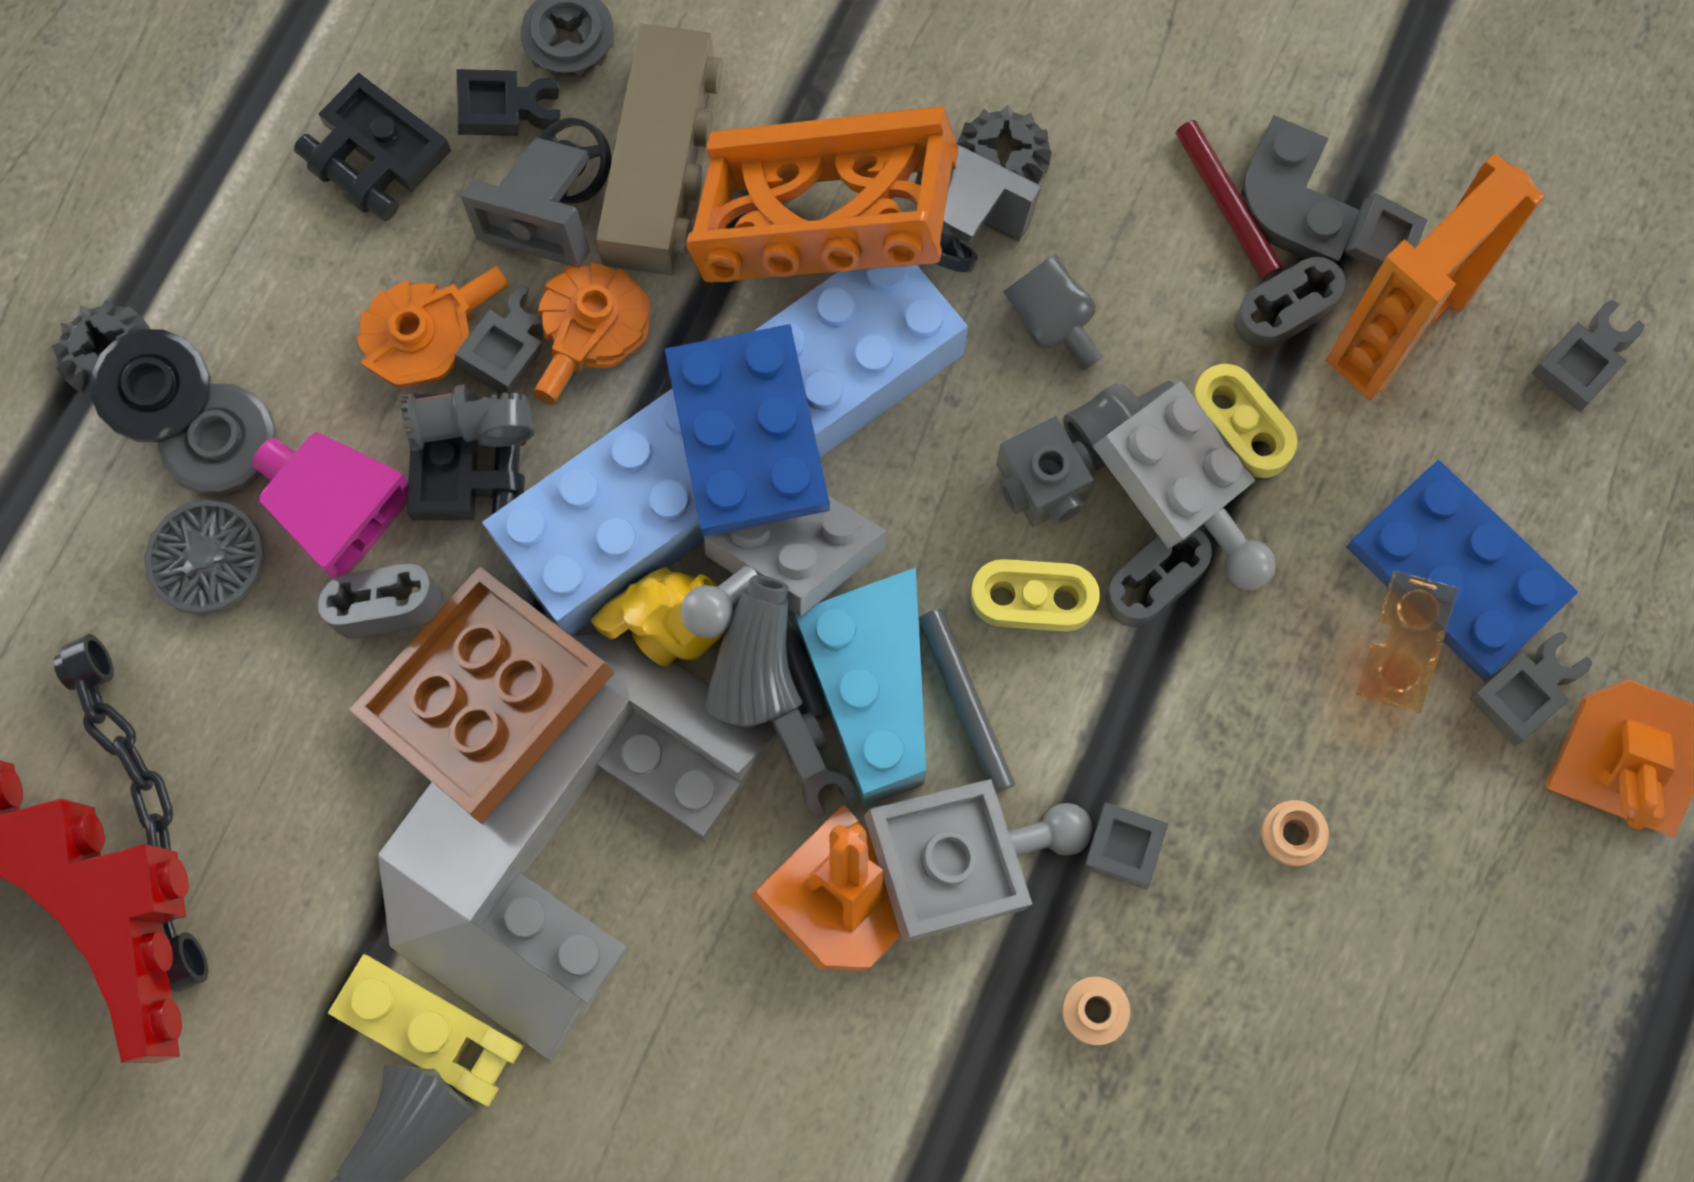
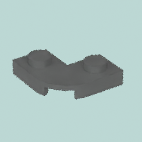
(1283, 205)

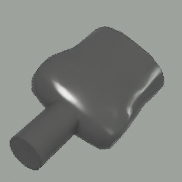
(1055, 310)
(1105, 414)

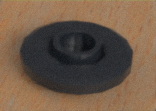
(150, 385)

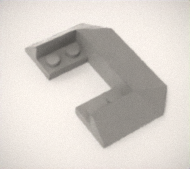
(461, 886)

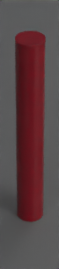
(1229, 200)

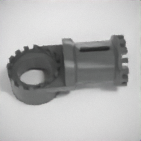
(454, 415)

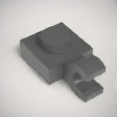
(801, 741)

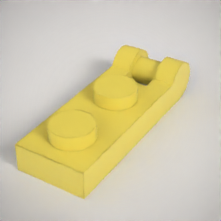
(423, 1028)

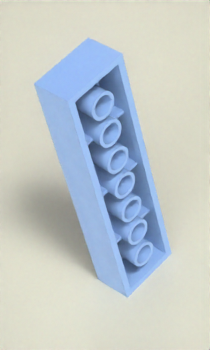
(630, 495)

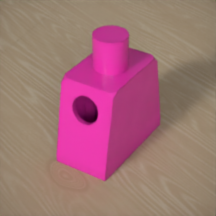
(330, 498)

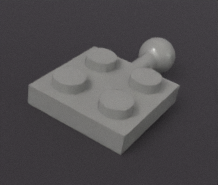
(1183, 477)
(804, 552)
(956, 861)

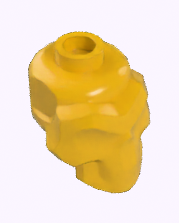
(653, 615)

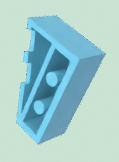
(871, 681)

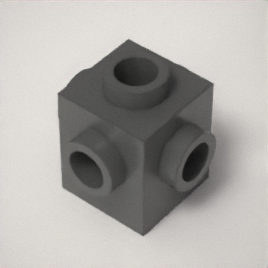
(1045, 473)

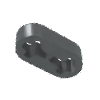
(1283, 292)
(1167, 587)
(380, 596)

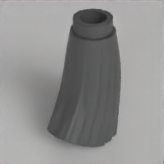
(752, 668)
(407, 1126)

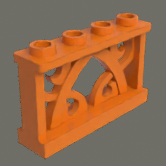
(784, 160)
(1436, 274)

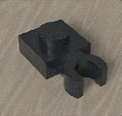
(494, 104)

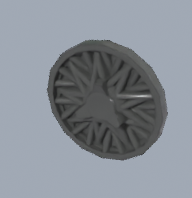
(220, 443)
(204, 557)

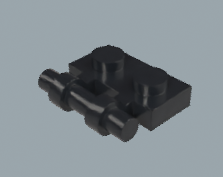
(385, 134)
(447, 479)

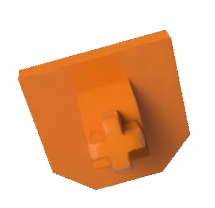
(1630, 756)
(833, 897)

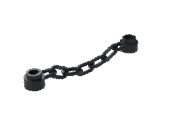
(84, 667)

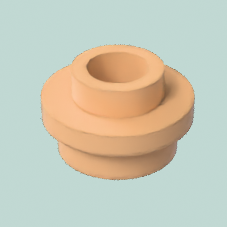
(1311, 822)
(1077, 1021)

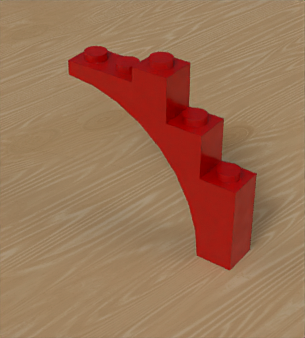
(107, 908)

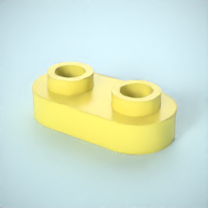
(1248, 420)
(1033, 593)

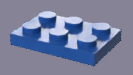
(747, 430)
(1456, 539)

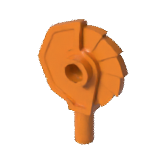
(593, 322)
(418, 328)

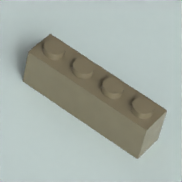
(658, 150)

